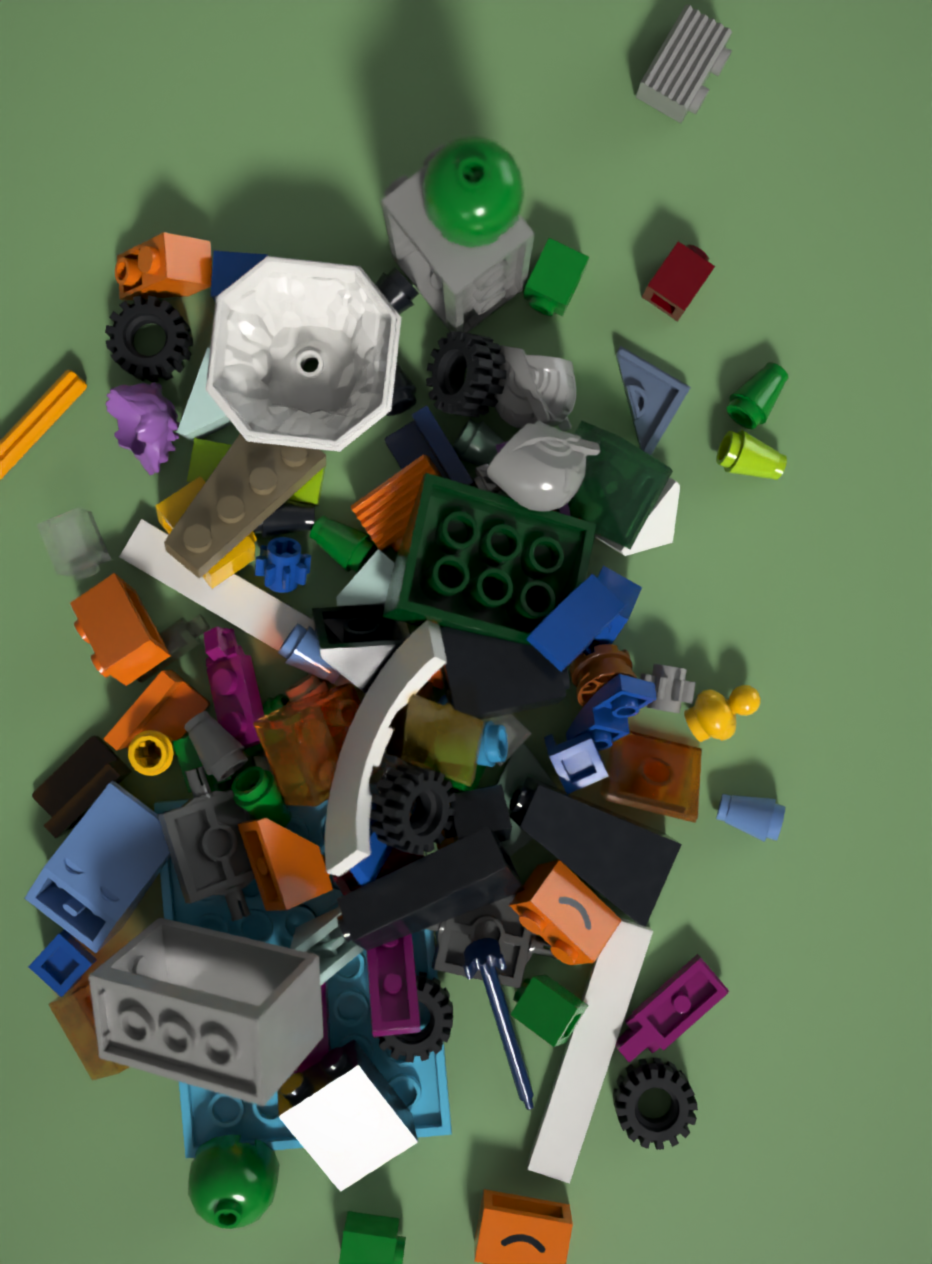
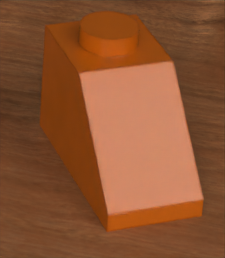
(284, 864)

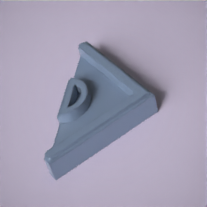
(651, 397)

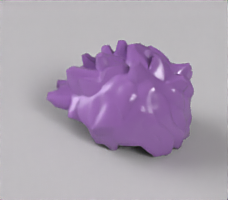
(144, 422)

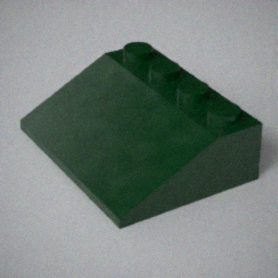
(485, 562)

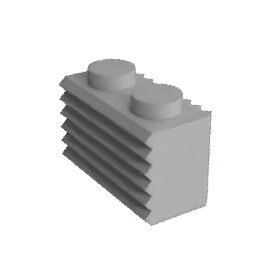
(684, 63)

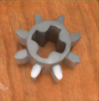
(670, 688)

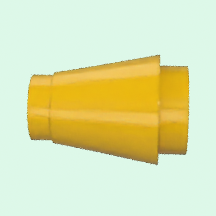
(143, 756)

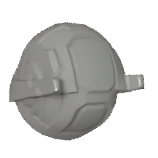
(536, 389)
(541, 466)

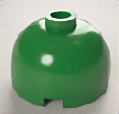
(473, 191)
(232, 1181)

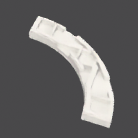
(366, 741)

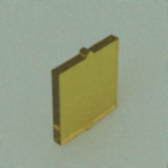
(442, 739)

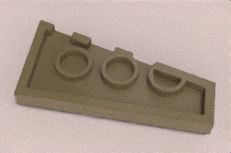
(237, 498)

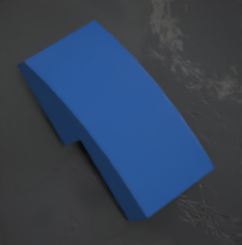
(576, 622)
(609, 710)

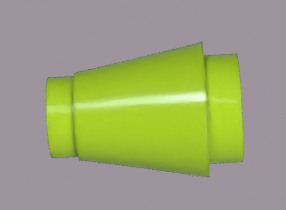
(749, 456)

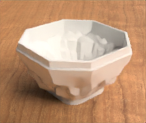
(296, 314)

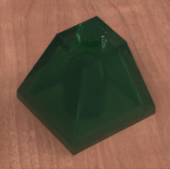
(617, 486)

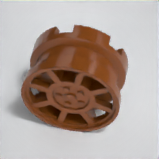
(598, 668)

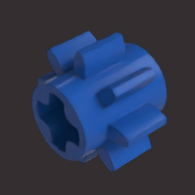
(282, 565)

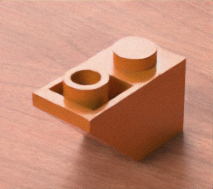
(164, 267)

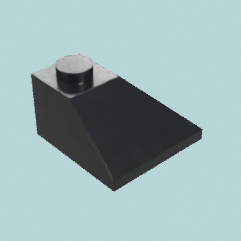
(357, 640)

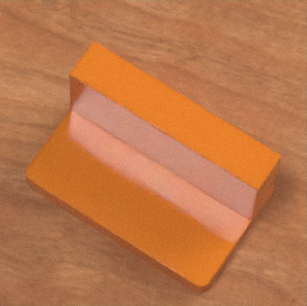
(162, 707)

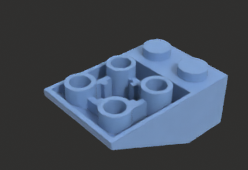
(102, 868)

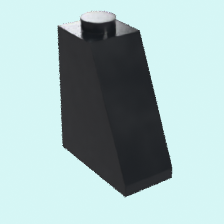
(497, 676)

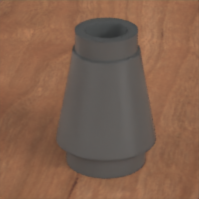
(215, 746)

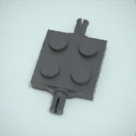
(209, 845)
(490, 921)

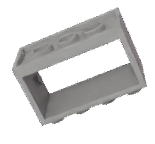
(455, 280)
(208, 1009)

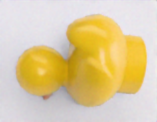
(716, 715)

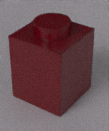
(678, 280)

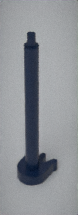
(484, 956)

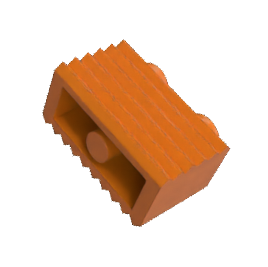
(389, 506)

